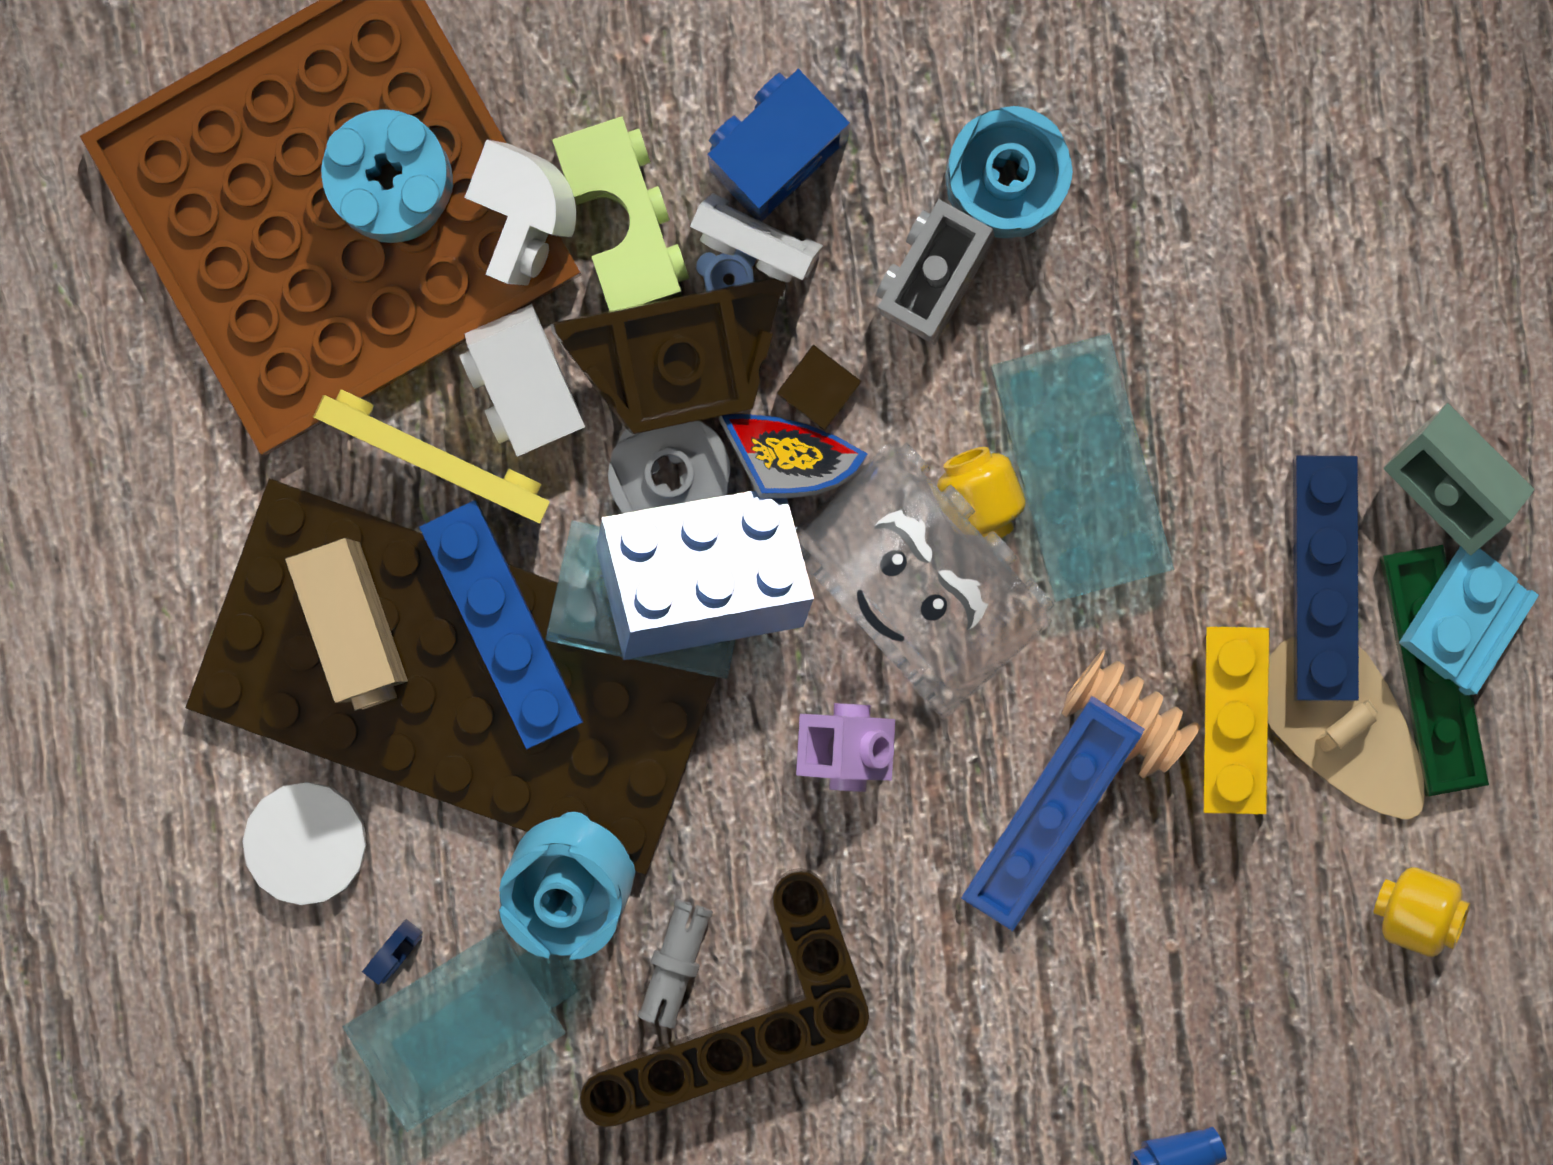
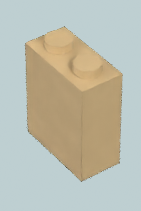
(347, 623)

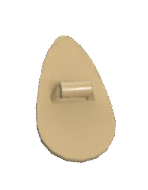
(1350, 744)

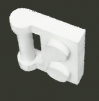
(777, 252)

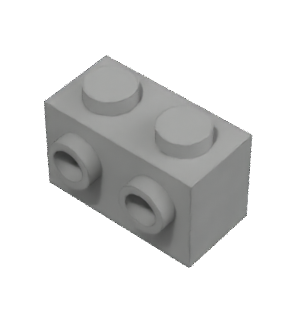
(935, 272)

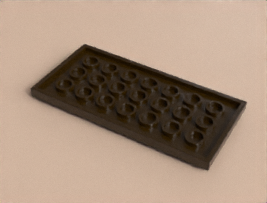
(448, 724)

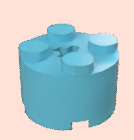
(356, 157)
(1043, 163)
(565, 887)

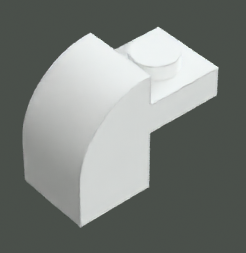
(534, 200)

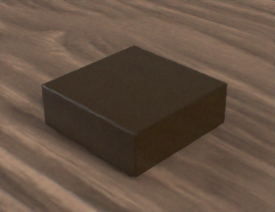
(818, 387)

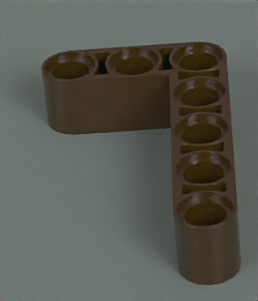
(750, 1029)

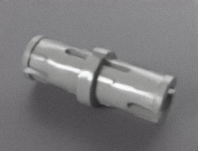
(675, 963)

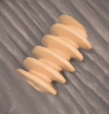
(1161, 740)

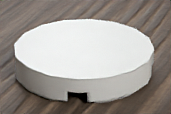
(304, 843)

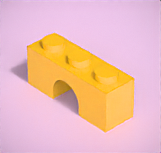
(1236, 720)

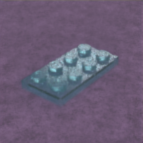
(1082, 467)

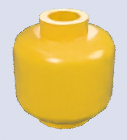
(988, 486)
(1422, 911)

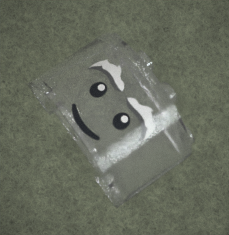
(922, 578)

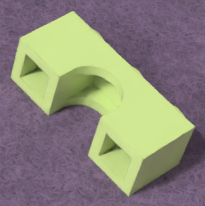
(606, 165)

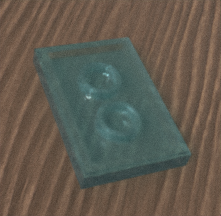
(453, 1029)

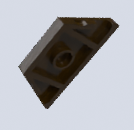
(678, 354)

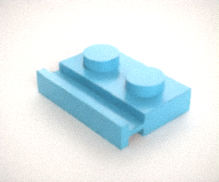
(1468, 619)

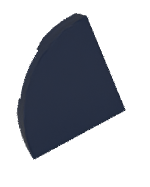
(393, 952)

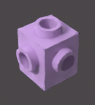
(846, 747)

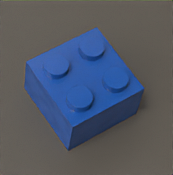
(776, 143)

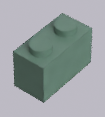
(1459, 479)

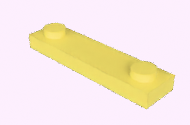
(513, 492)

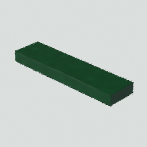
(1439, 713)

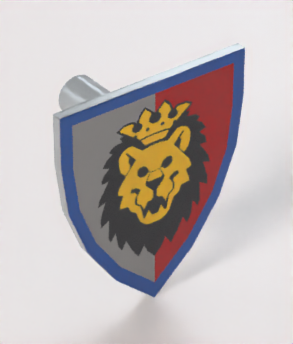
(790, 456)

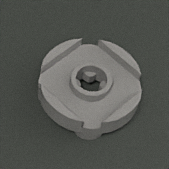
(636, 461)

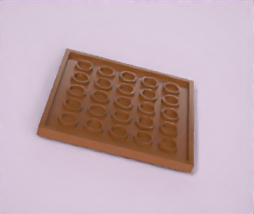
(256, 258)

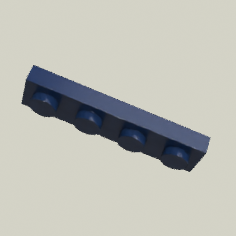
(1325, 578)

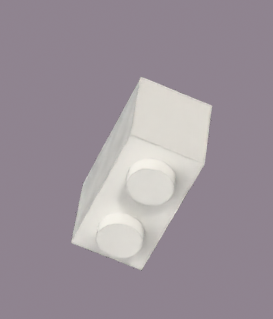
(522, 380)

